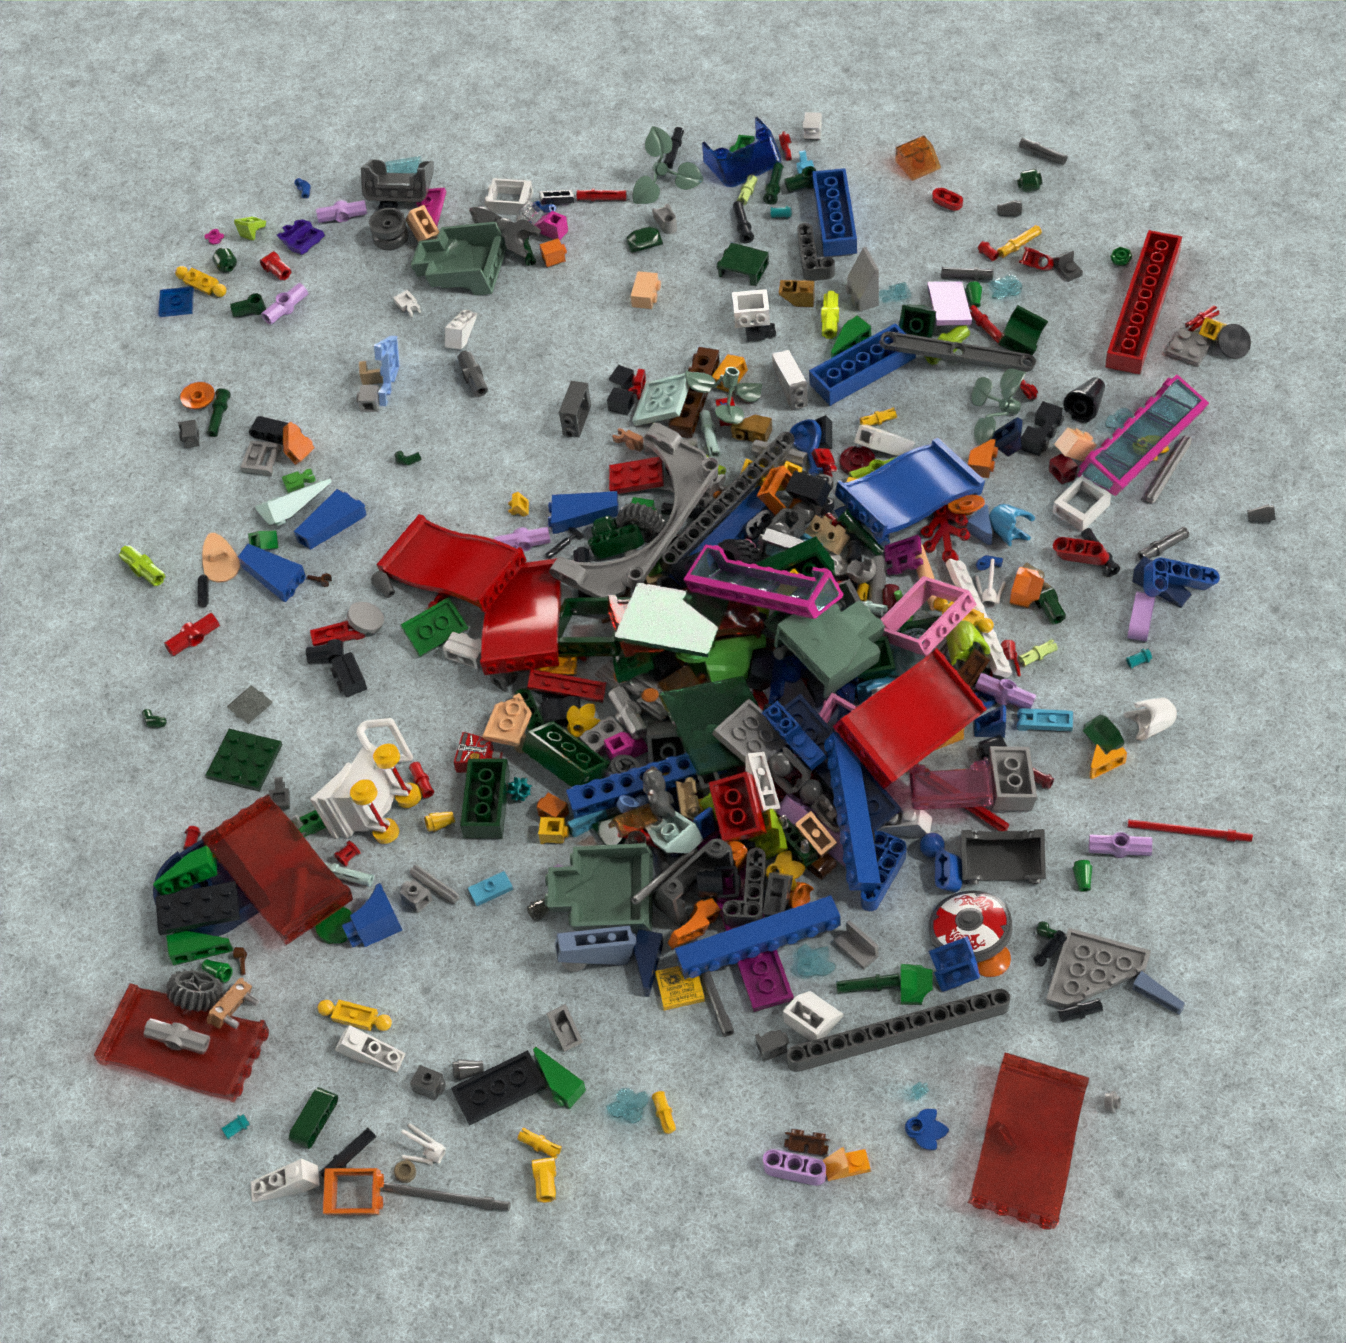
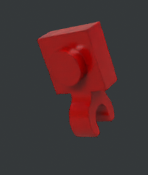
(638, 383)
(824, 459)

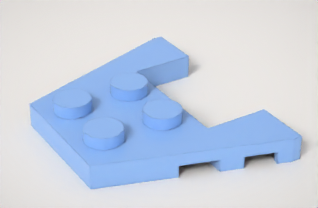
(388, 353)

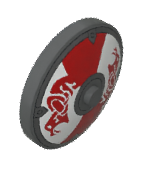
(974, 915)

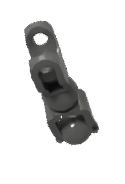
(513, 233)
(800, 515)
(809, 790)

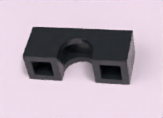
(1037, 439)

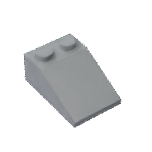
(864, 282)
(1012, 778)

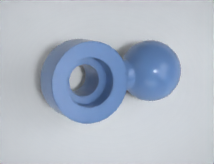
(628, 803)

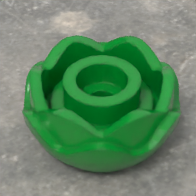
(1121, 256)

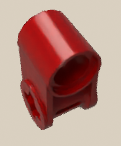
(1034, 258)

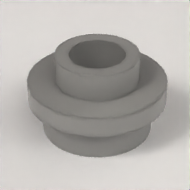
(1112, 1102)

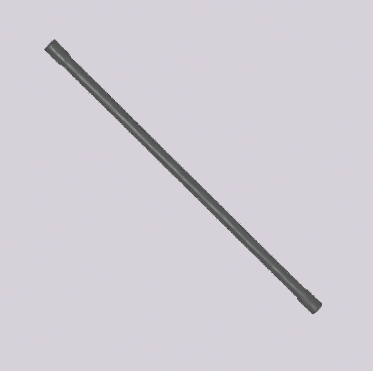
(722, 1018)

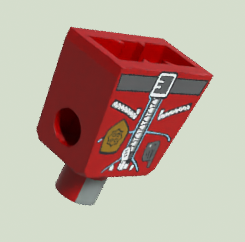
(473, 747)

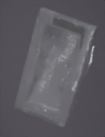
(530, 213)

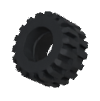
(740, 550)

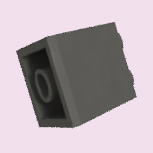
(663, 741)

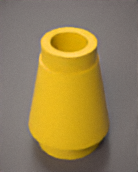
(439, 820)

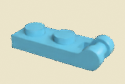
(1045, 720)

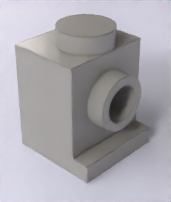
(415, 895)

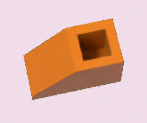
(295, 444)
(982, 458)

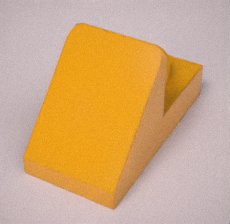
(1103, 763)
(846, 1164)

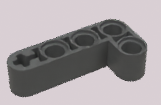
(813, 267)
(752, 887)

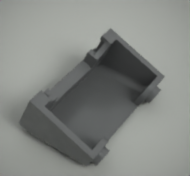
(405, 187)
(1003, 855)
(667, 896)

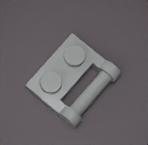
(255, 456)

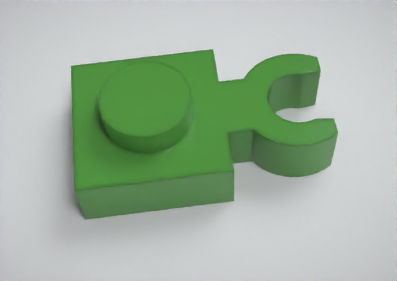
(296, 480)

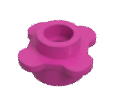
(214, 236)

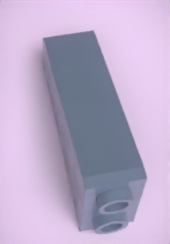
(596, 946)

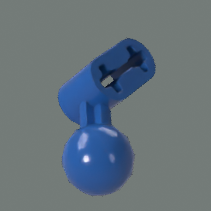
(947, 865)

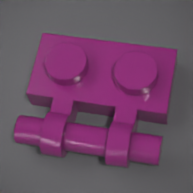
(902, 550)

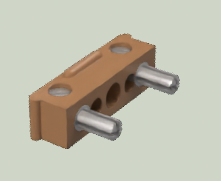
(229, 1003)

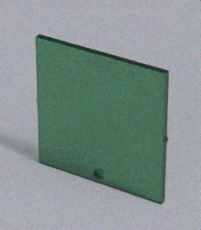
(672, 620)
(698, 712)

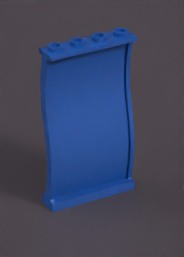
(909, 488)

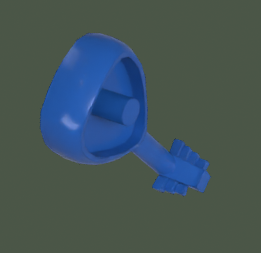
(807, 437)

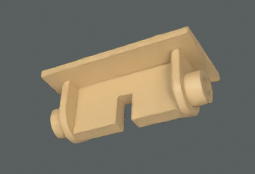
(687, 800)

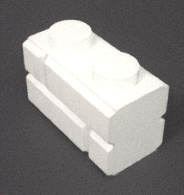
(463, 649)

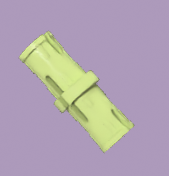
(747, 189)
(1037, 653)

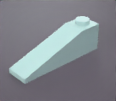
(286, 506)
(675, 834)

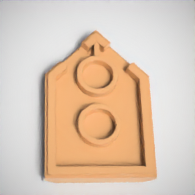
(508, 722)

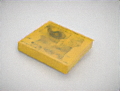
(676, 990)

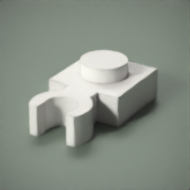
(407, 301)

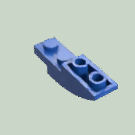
(793, 735)

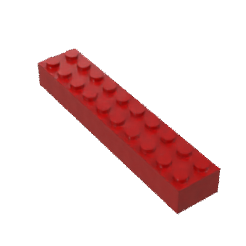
(1143, 302)

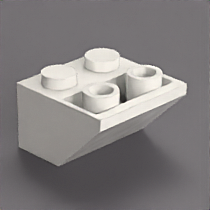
(811, 1016)

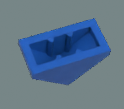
(991, 723)

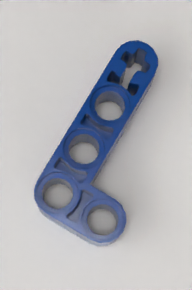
(1176, 573)
(887, 875)

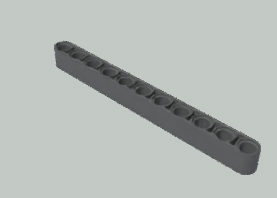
(723, 507)
(891, 1037)

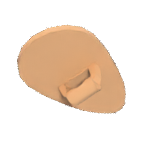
(219, 559)

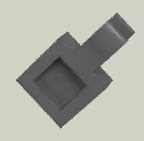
(280, 795)

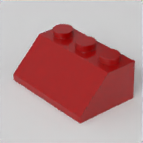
(737, 807)

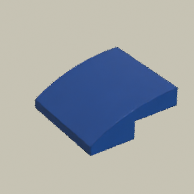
(954, 964)

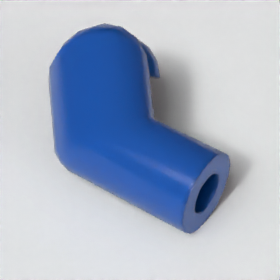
(304, 186)
(547, 208)
(984, 562)

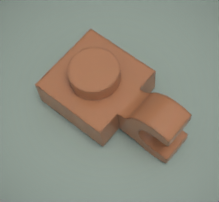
(632, 440)

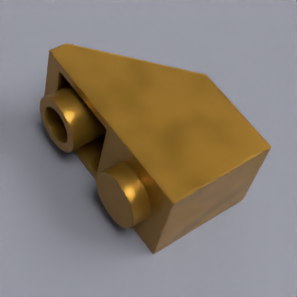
(798, 292)
(753, 428)

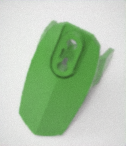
(727, 657)

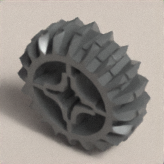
(647, 519)
(194, 990)

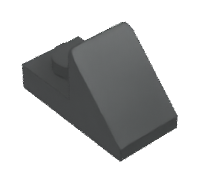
(1066, 266)

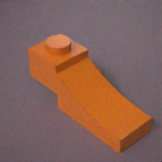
(702, 915)

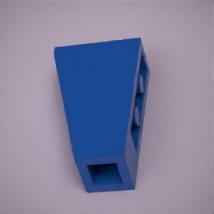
(580, 509)
(329, 519)
(272, 571)

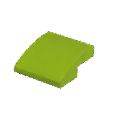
(774, 841)

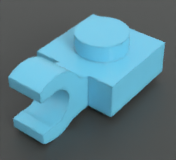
(803, 162)

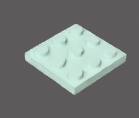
(661, 399)

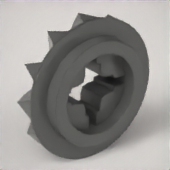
(623, 761)

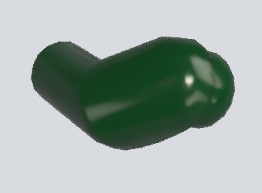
(407, 460)
(153, 721)
(1044, 930)

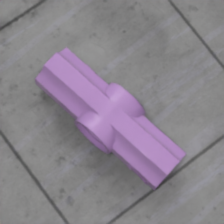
(341, 211)
(284, 303)
(525, 538)
(1005, 691)
(1132, 845)

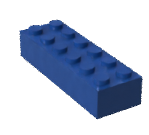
(834, 212)
(857, 367)

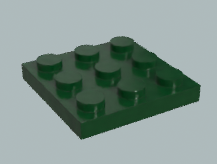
(244, 759)

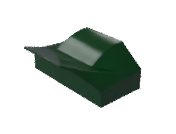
(643, 239)
(1104, 733)

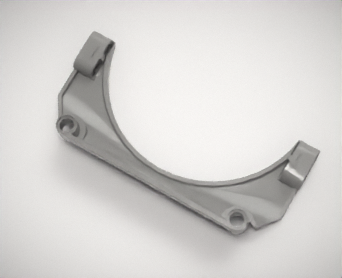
(690, 480)

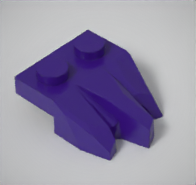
(300, 236)

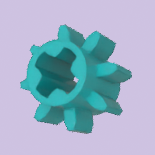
(519, 789)

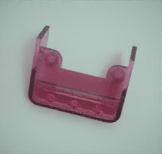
(950, 787)

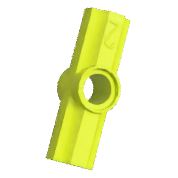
(830, 315)

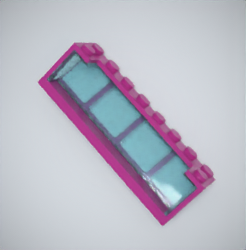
(1143, 436)
(762, 586)

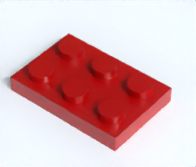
(636, 475)

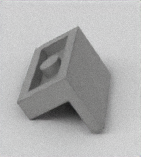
(857, 945)

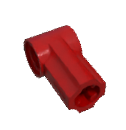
(273, 264)

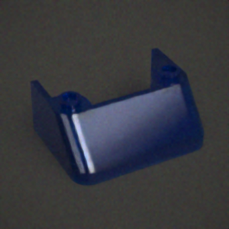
(750, 160)

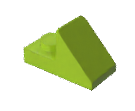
(248, 226)

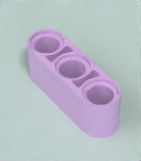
(1141, 617)
(786, 1160)

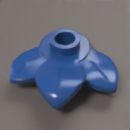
(929, 1130)

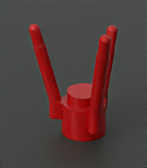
(1009, 650)

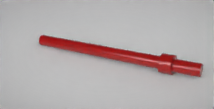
(1231, 835)

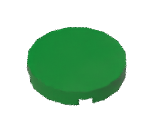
(331, 929)

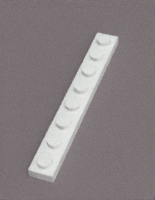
(961, 579)

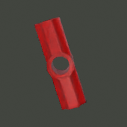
(191, 634)

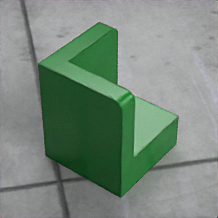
(264, 539)

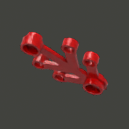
(942, 516)

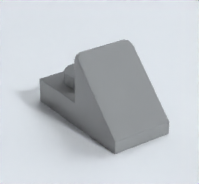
(564, 1027)

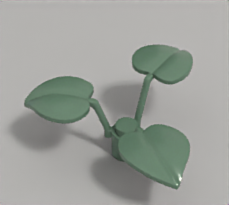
(688, 175)
(1009, 384)
(746, 391)

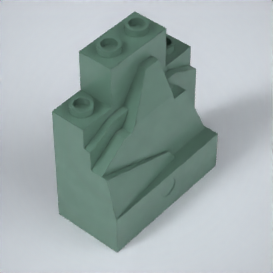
(462, 257)
(834, 644)
(602, 886)

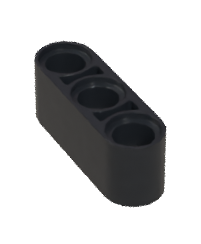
(268, 429)

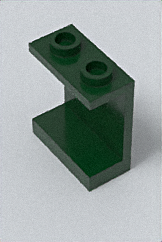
(744, 261)
(1022, 331)

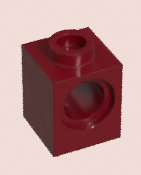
(1063, 468)

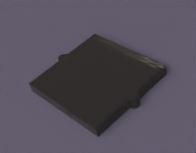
(249, 704)

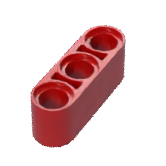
(1073, 547)

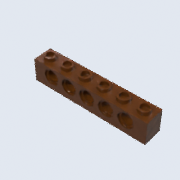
(704, 361)

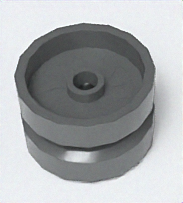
(388, 228)

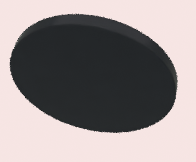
(1234, 341)

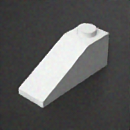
(758, 767)

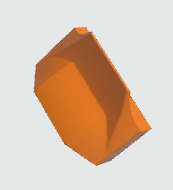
(1026, 587)

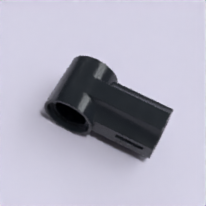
(325, 652)

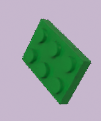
(433, 626)

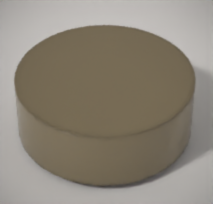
(405, 1171)

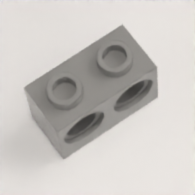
(600, 733)

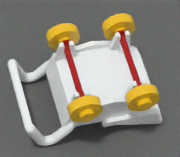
(366, 789)

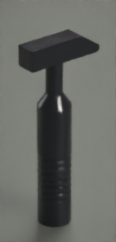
(564, 542)

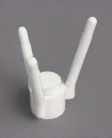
(989, 597)
(433, 1150)

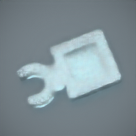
(897, 292)

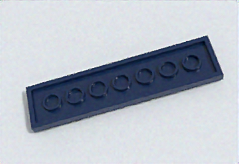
(880, 803)

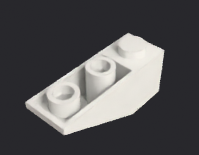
(459, 329)
(883, 440)
(909, 823)
(369, 1050)
(286, 1181)

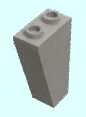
(790, 379)

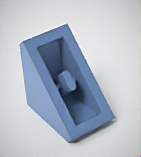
(980, 525)

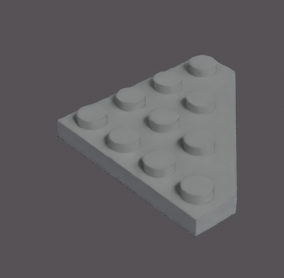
(1092, 966)

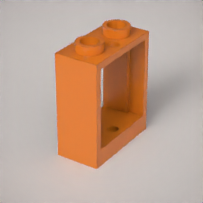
(775, 478)
(330, 1191)

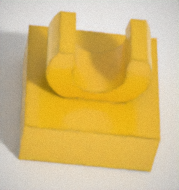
(519, 505)

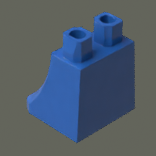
(373, 920)

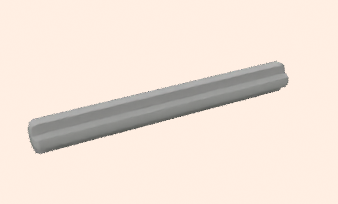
(1168, 469)

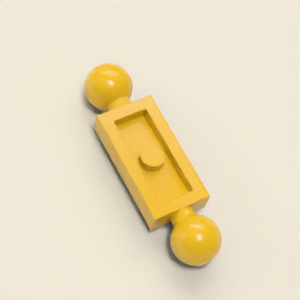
(200, 281)
(975, 617)
(354, 1015)

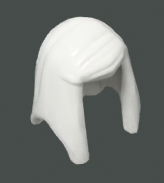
(1153, 720)

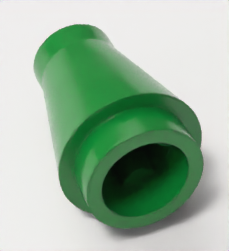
(974, 293)
(1083, 874)
(218, 969)

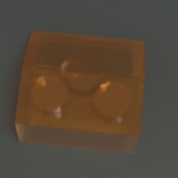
(917, 158)

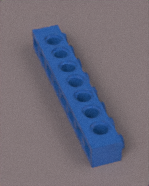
(602, 801)

